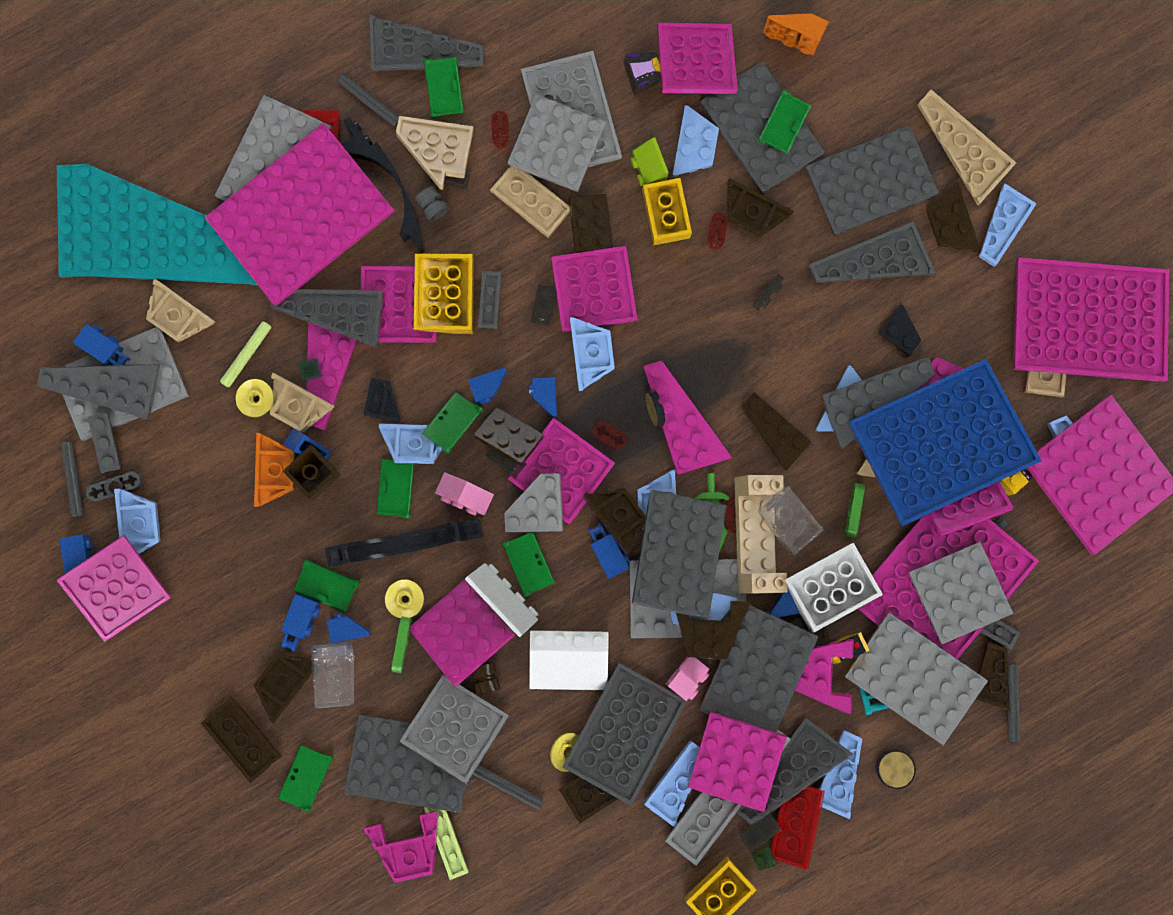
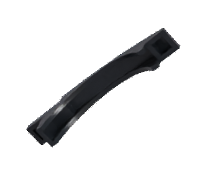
(360, 148)
(404, 543)

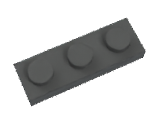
(489, 300)
(104, 442)

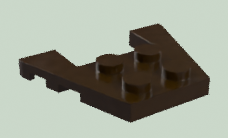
(711, 637)

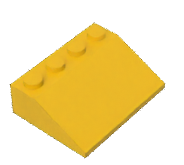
(444, 293)

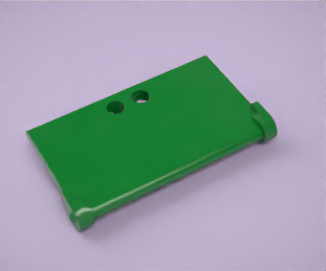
(442, 81)
(787, 115)
(450, 426)
(398, 488)
(529, 570)
(320, 582)
(307, 775)

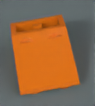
(796, 30)

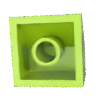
(649, 163)

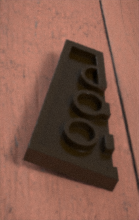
(781, 436)

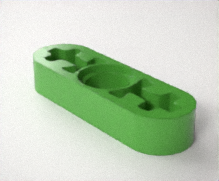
(854, 510)
(401, 645)

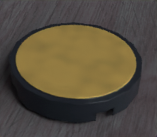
(655, 409)
(895, 769)

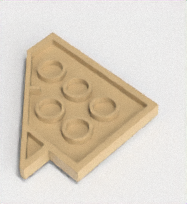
(437, 146)

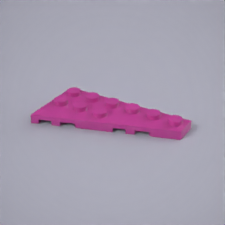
(334, 356)
(685, 430)

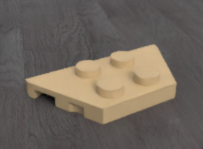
(175, 314)
(296, 405)

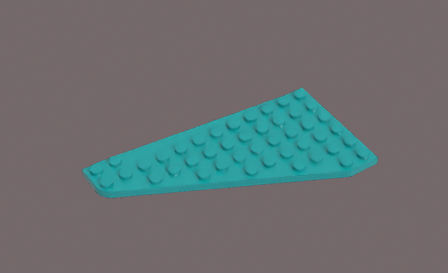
(135, 234)

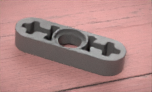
(99, 486)

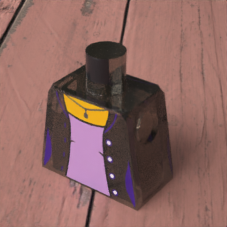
(642, 70)

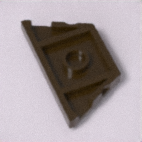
(753, 210)
(952, 221)
(619, 515)
(282, 682)

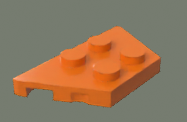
(269, 467)

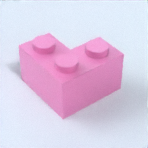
(463, 494)
(686, 678)

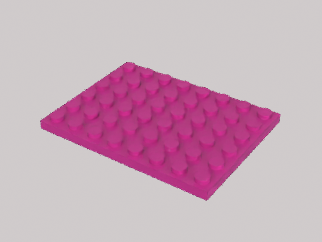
(299, 214)
(1091, 319)
(923, 546)

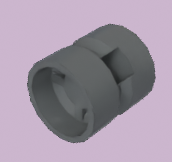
(430, 201)

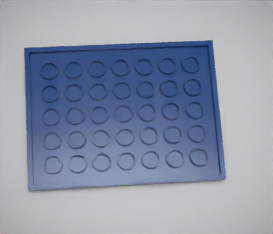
(944, 442)

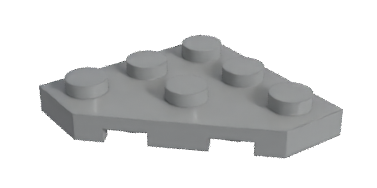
(538, 507)

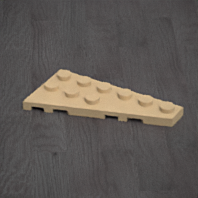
(970, 151)

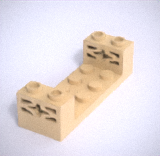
(754, 538)

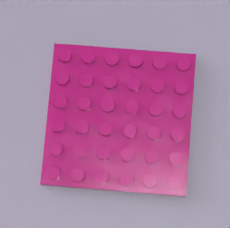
(1101, 475)

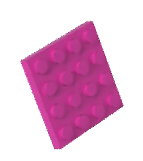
(696, 58)
(594, 287)
(398, 303)
(577, 461)
(971, 509)
(114, 588)
(461, 632)
(737, 761)

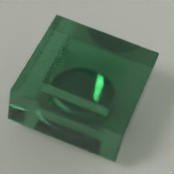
(310, 369)
(764, 858)

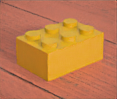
(666, 211)
(720, 890)

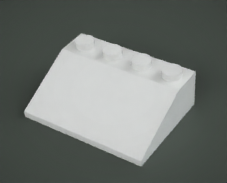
(832, 588)
(502, 599)
(568, 660)

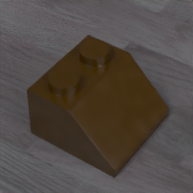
(311, 472)

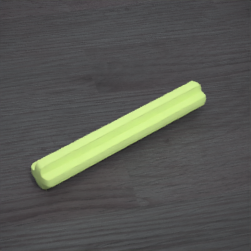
(245, 354)

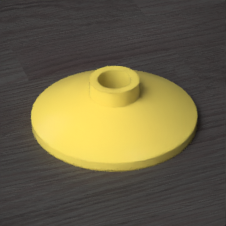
(246, 394)
(394, 601)
(558, 755)

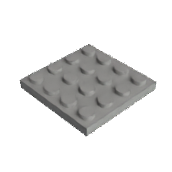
(556, 143)
(960, 593)
(454, 729)

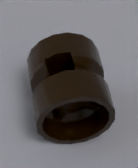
(485, 678)

